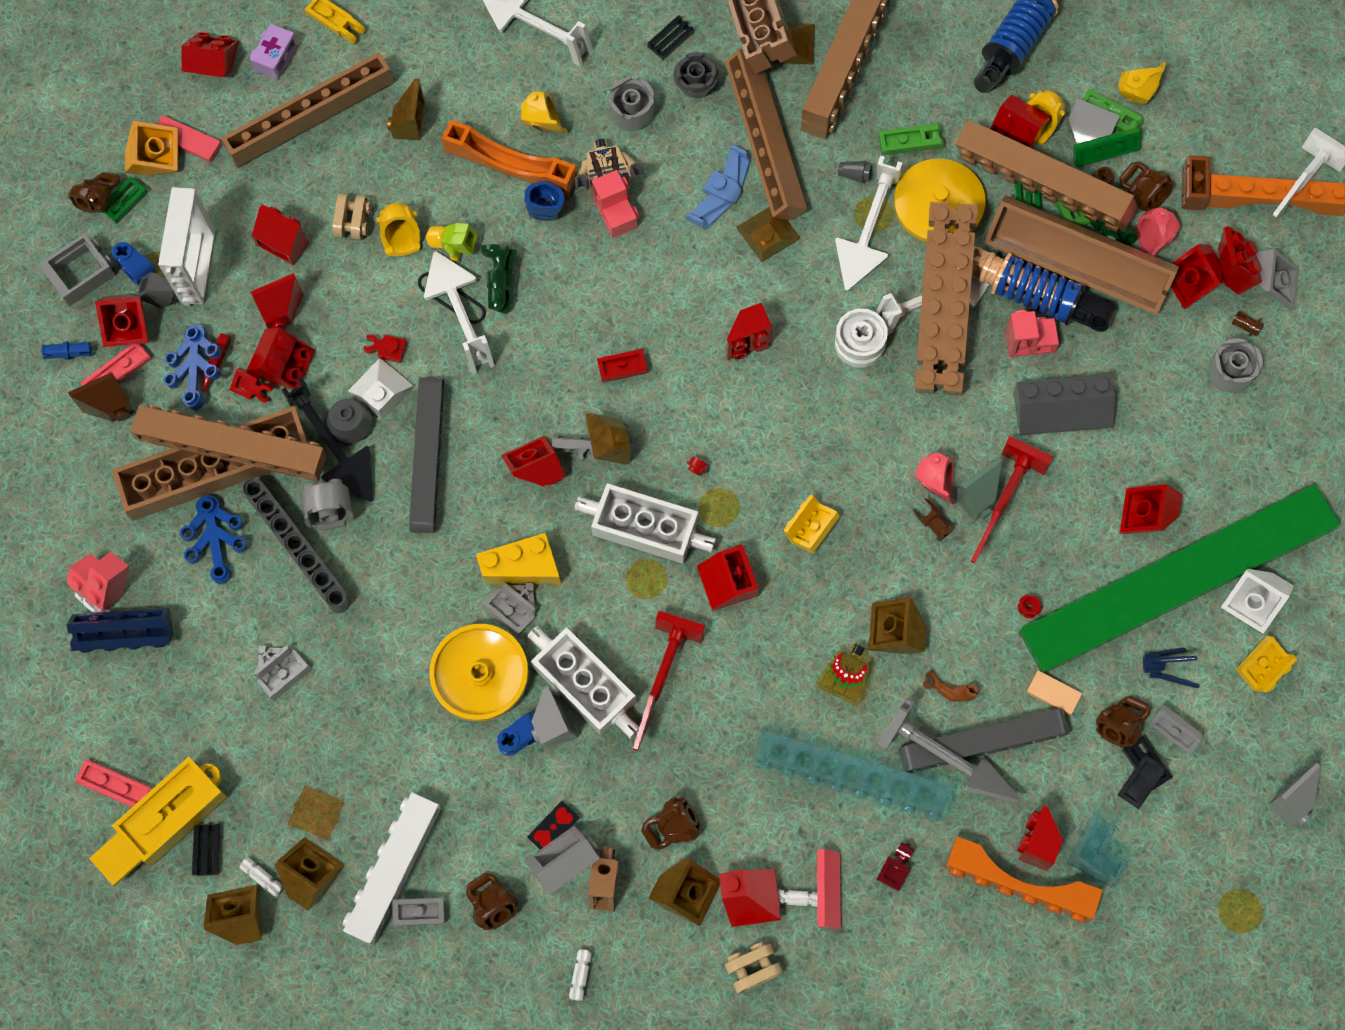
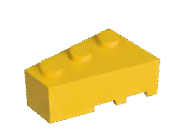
(520, 562)

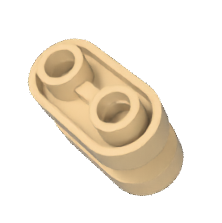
(360, 209)
(738, 963)

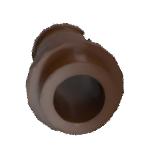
(1247, 324)

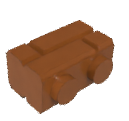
(1195, 182)

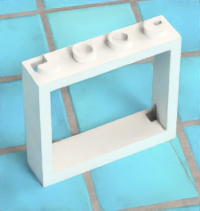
(185, 215)

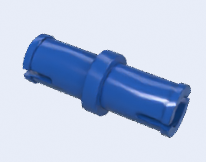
(66, 350)

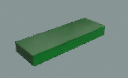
(1107, 147)

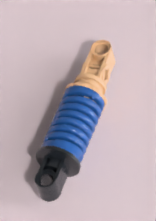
(1014, 40)
(1040, 291)

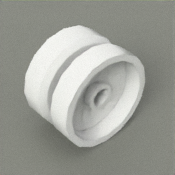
(861, 338)

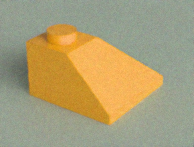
(151, 149)

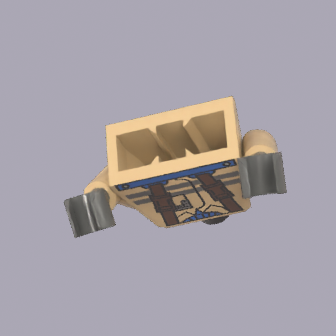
(604, 161)

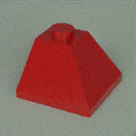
(1197, 274)
(278, 301)
(121, 320)
(534, 463)
(1150, 508)
(750, 896)

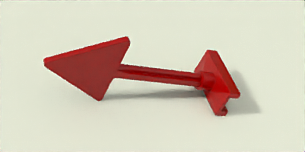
(1024, 457)
(678, 630)

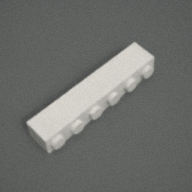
(391, 869)

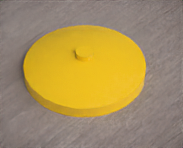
(935, 182)
(478, 672)

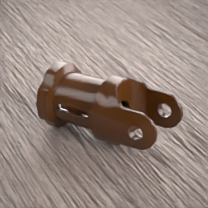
(935, 522)

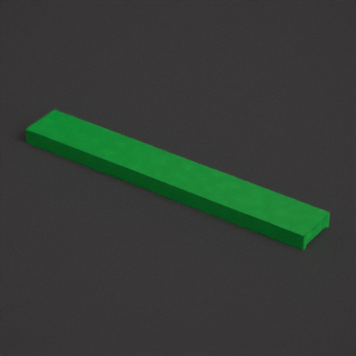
(1178, 579)

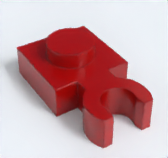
(388, 349)
(248, 385)

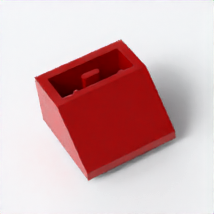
(209, 54)
(1020, 121)
(279, 234)
(1238, 261)
(749, 332)
(281, 358)
(728, 578)
(1042, 841)

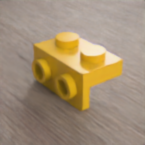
(810, 524)
(1265, 665)

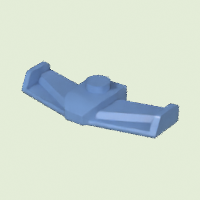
(722, 189)

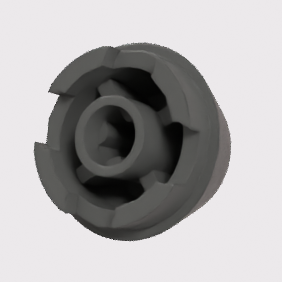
(695, 75)
(349, 421)

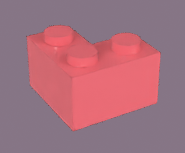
(612, 202)
(1030, 334)
(99, 580)

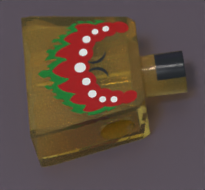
(845, 675)

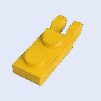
(334, 19)

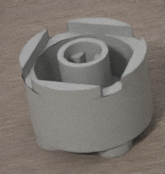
(631, 104)
(1235, 365)
(326, 504)

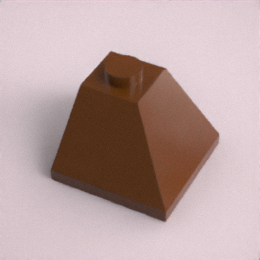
(103, 399)

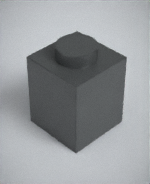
(156, 290)

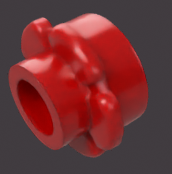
(697, 466)
(1029, 600)

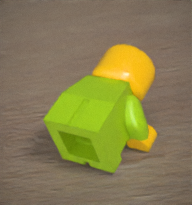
(453, 238)

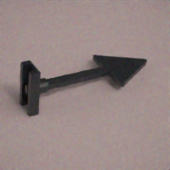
(352, 470)

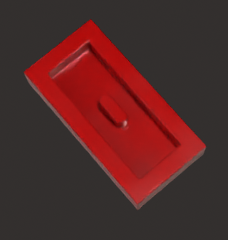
(622, 365)

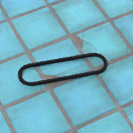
(449, 307)

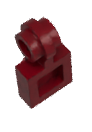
(894, 872)

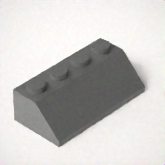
(1064, 404)

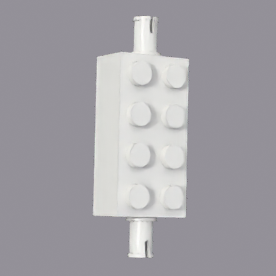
(645, 523)
(584, 681)

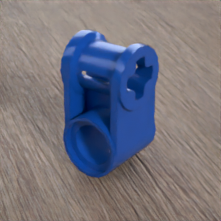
(132, 262)
(519, 732)

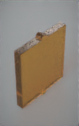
(315, 812)

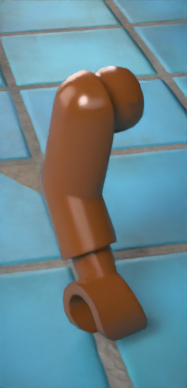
(953, 694)

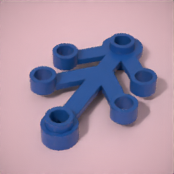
(194, 338)
(212, 535)

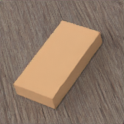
(1054, 693)

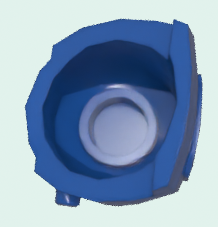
(544, 200)

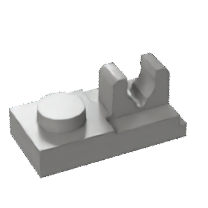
(566, 443)
(1176, 729)
(418, 911)

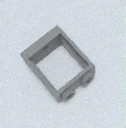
(69, 254)
(563, 859)

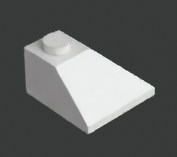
(381, 388)
(1258, 598)

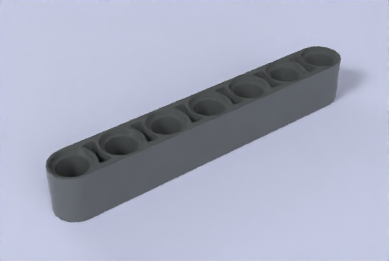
(426, 453)
(291, 535)
(988, 739)

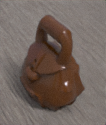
(1148, 188)
(94, 193)
(1122, 725)
(675, 822)
(492, 905)

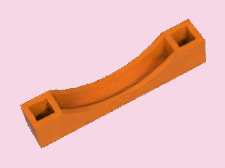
(473, 146)
(1316, 196)
(1074, 899)

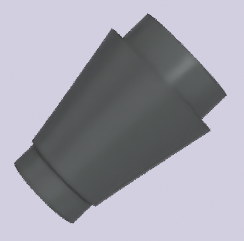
(856, 170)

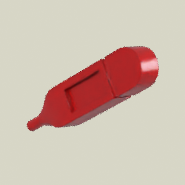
(223, 342)

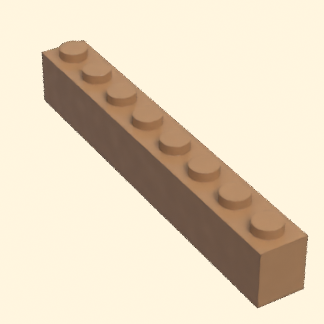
(307, 109)
(766, 138)
(228, 442)

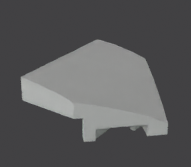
(1090, 121)
(512, 606)
(279, 669)

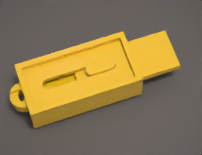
(160, 819)

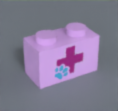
(273, 51)

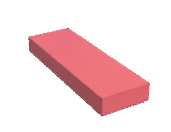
(193, 140)
(122, 364)
(111, 783)
(828, 889)

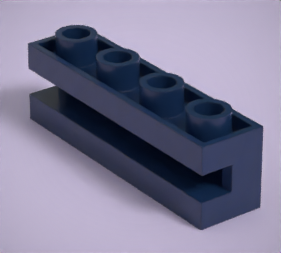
(120, 630)

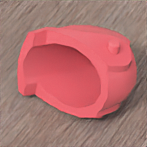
(1156, 230)
(937, 475)

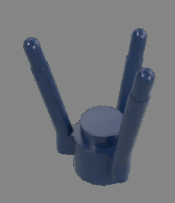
(1155, 662)

